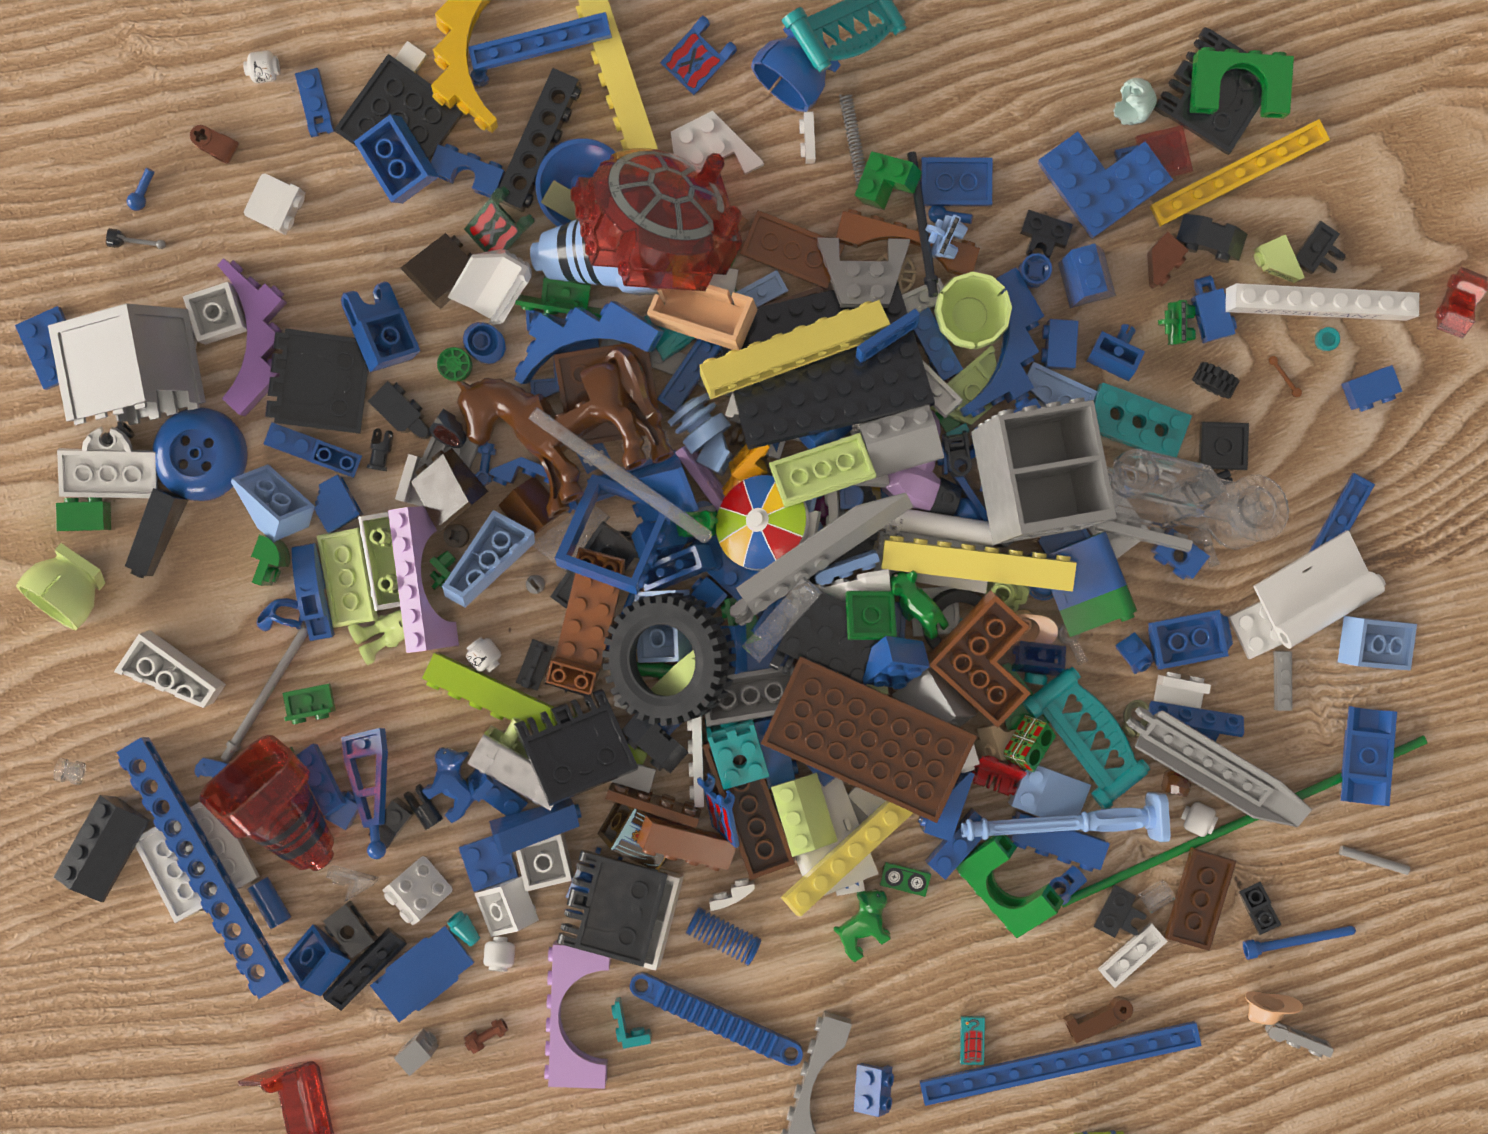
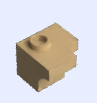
(992, 741)

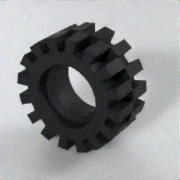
(1215, 380)

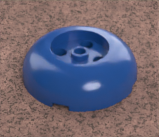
(226, 455)

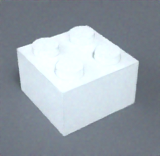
(215, 313)
(545, 863)

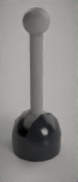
(116, 238)

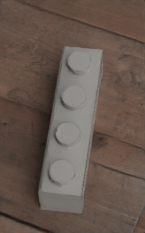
(1282, 680)

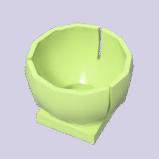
(973, 310)
(63, 586)

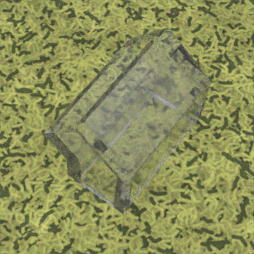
(1157, 896)

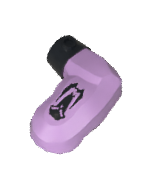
(924, 487)

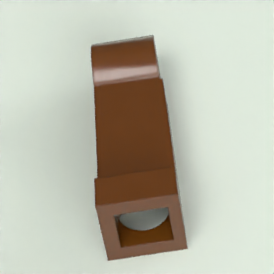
(1099, 1020)

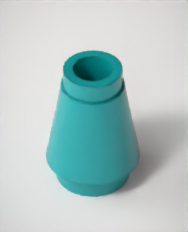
(463, 928)

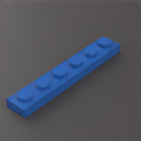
(540, 42)

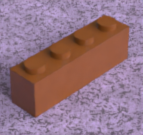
(685, 843)

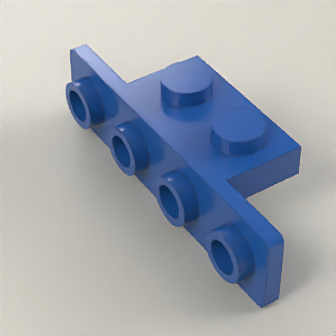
(1204, 721)

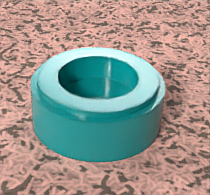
(1327, 339)
(1035, 678)

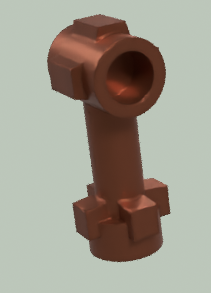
(475, 1041)

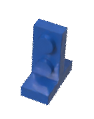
(495, 793)

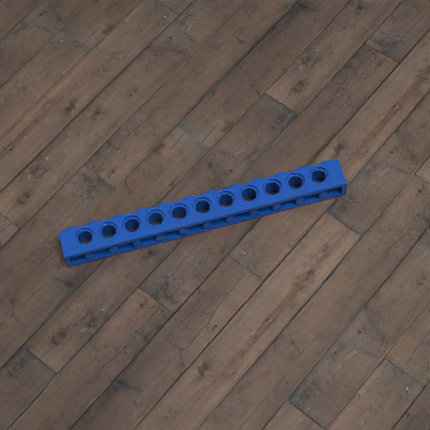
(214, 870)

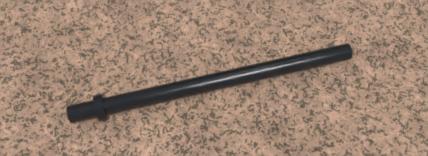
(931, 279)

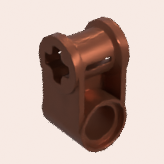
(216, 144)

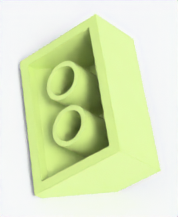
(804, 814)

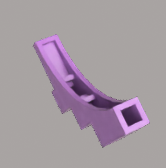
(259, 308)

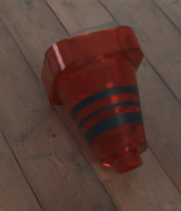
(268, 800)

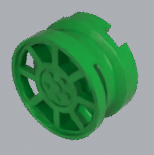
(454, 364)

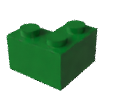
(882, 175)

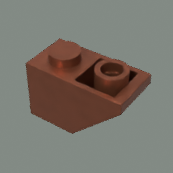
(1163, 258)

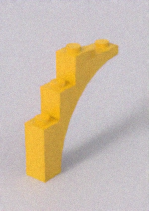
(455, 84)

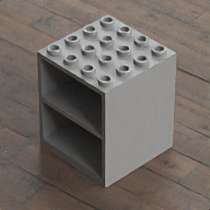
(1043, 471)

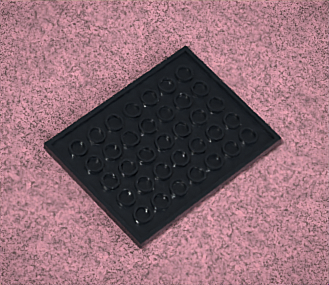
(832, 389)

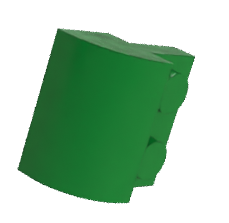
(271, 557)

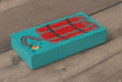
(972, 1040)

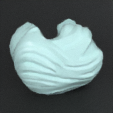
(1136, 102)

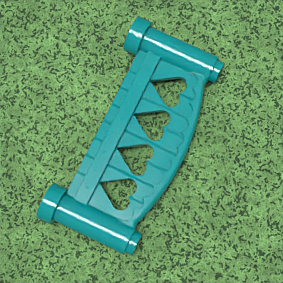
(810, 29)
(1051, 702)

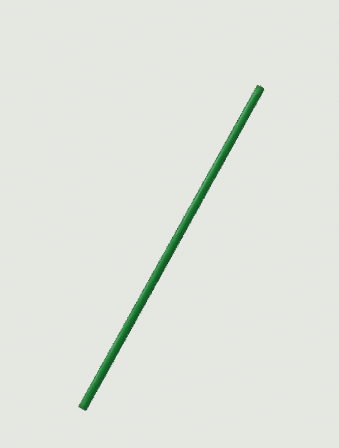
(1218, 832)

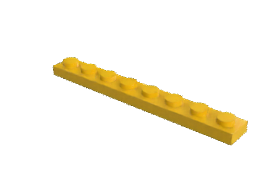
(1239, 172)

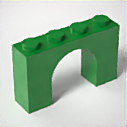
(1272, 71)
(1016, 913)

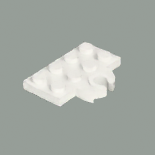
(106, 468)

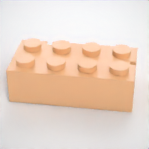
(705, 314)

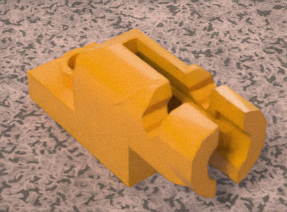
(746, 465)

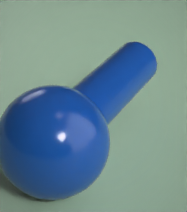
(136, 200)
(940, 212)

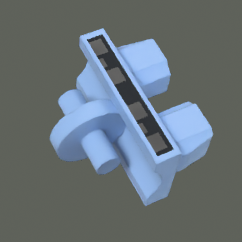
(942, 235)

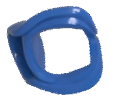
(269, 615)

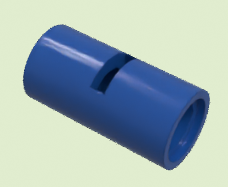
(269, 902)

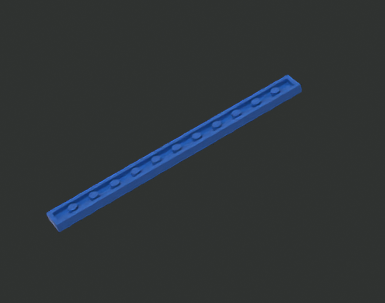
(1060, 1063)

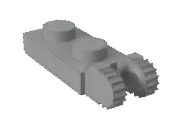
(1299, 1038)

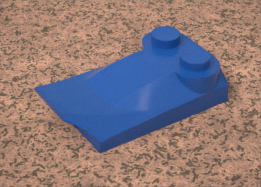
(1190, 639)

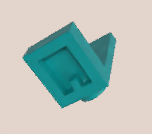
(638, 1035)

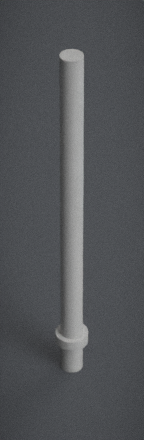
(233, 745)

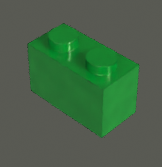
(83, 516)

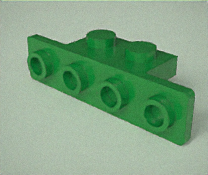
(559, 297)

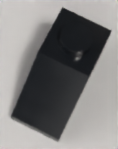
(396, 817)

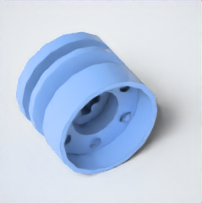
(698, 422)

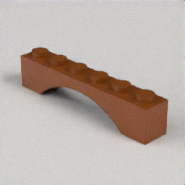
(860, 230)

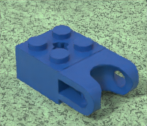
(380, 328)

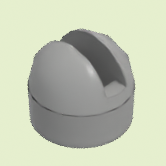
(539, 581)

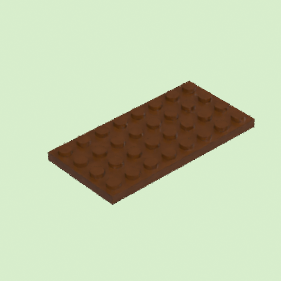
(868, 739)

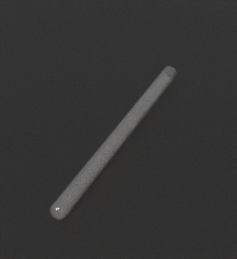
(620, 475)

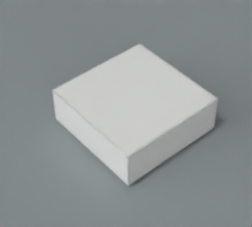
(411, 57)

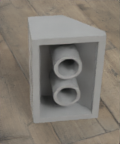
(902, 440)

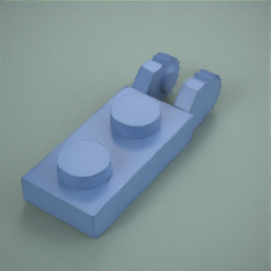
(846, 567)

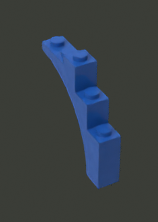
(554, 336)
(1017, 349)

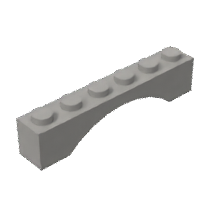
(830, 1038)

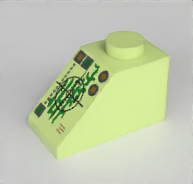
(1279, 259)

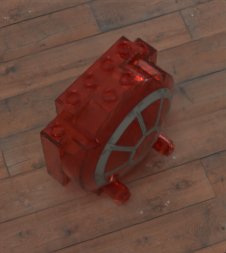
(658, 219)

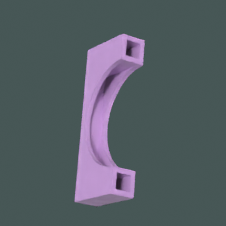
(421, 624)
(567, 1063)

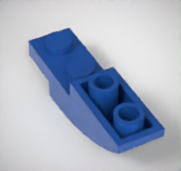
(312, 449)
(310, 591)

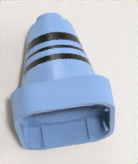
(563, 258)

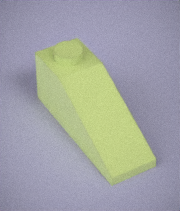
(677, 677)

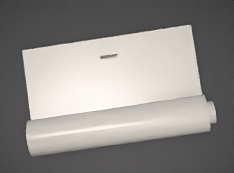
(944, 528)
(1327, 591)
(839, 810)

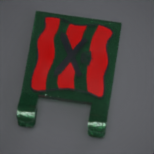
(494, 227)

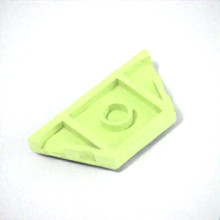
(971, 382)

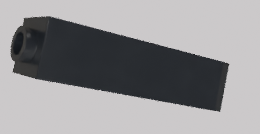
(155, 532)

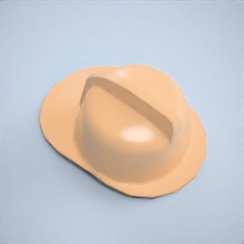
(1041, 628)
(1270, 1008)

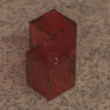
(1458, 307)

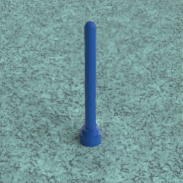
(1254, 948)

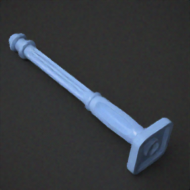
(1152, 816)

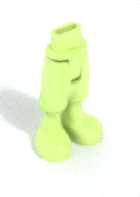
(393, 634)

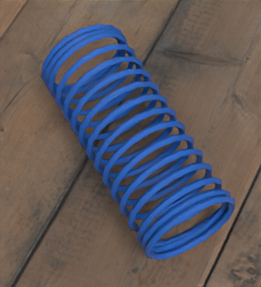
(756, 940)

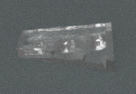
(551, 541)

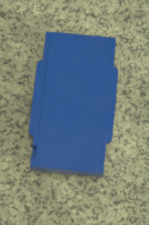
(422, 973)

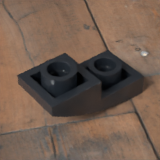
(1259, 908)

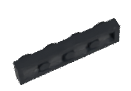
(364, 969)

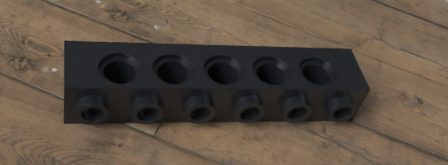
(557, 83)

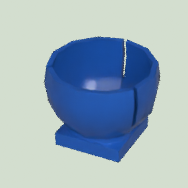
(800, 81)

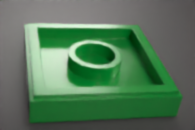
(870, 615)

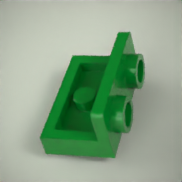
(309, 702)

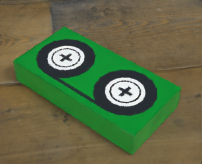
(905, 879)

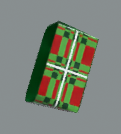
(1029, 743)

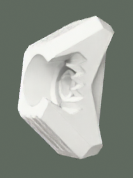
(492, 283)

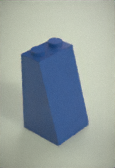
(1086, 276)

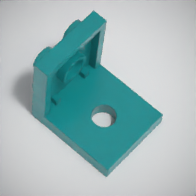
(733, 740)

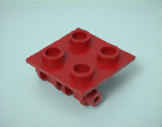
(991, 767)

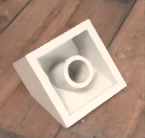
(506, 907)

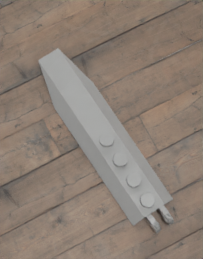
(815, 554)
(1217, 769)

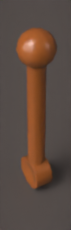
(1296, 392)

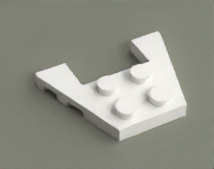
(708, 136)

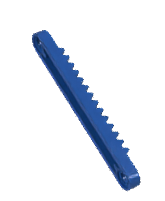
(716, 1019)

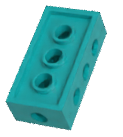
(1150, 414)

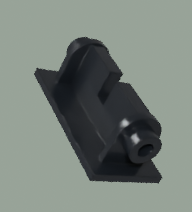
(535, 665)

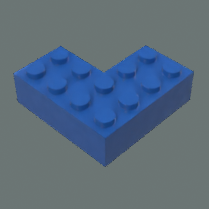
(1102, 195)

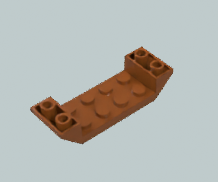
(585, 626)

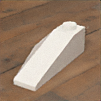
(868, 581)

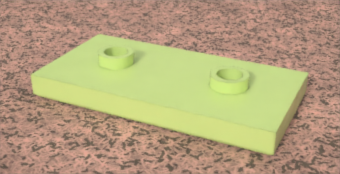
(822, 470)
(346, 578)

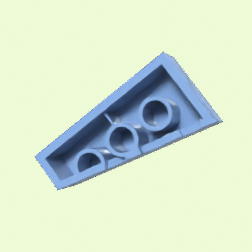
(487, 557)

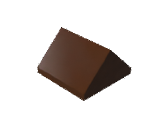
(528, 505)

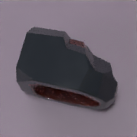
(448, 430)

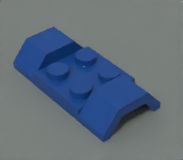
(1368, 756)

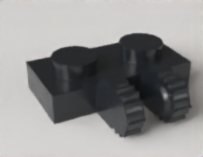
(1316, 247)

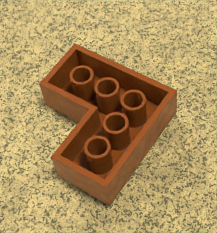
(971, 656)

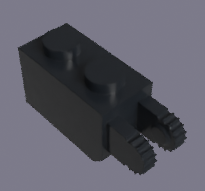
(399, 411)

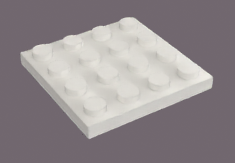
(173, 882)

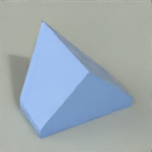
(715, 454)

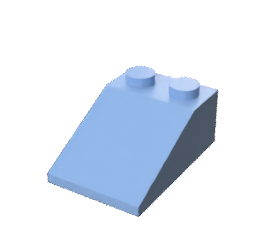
(273, 502)
(1377, 643)
(1049, 793)

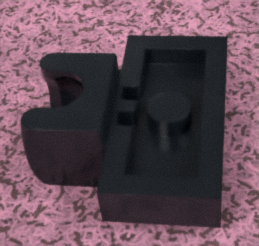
(1045, 232)
(1118, 913)

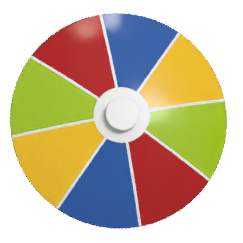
(756, 526)

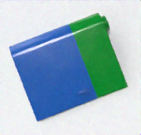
(1098, 589)

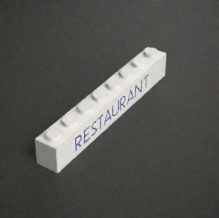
(1322, 302)

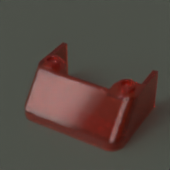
(300, 1096)

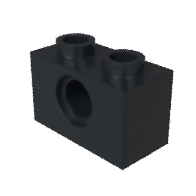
(363, 933)

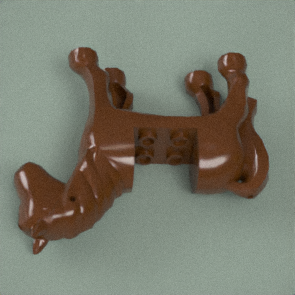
(615, 395)

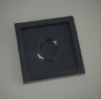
(1224, 445)

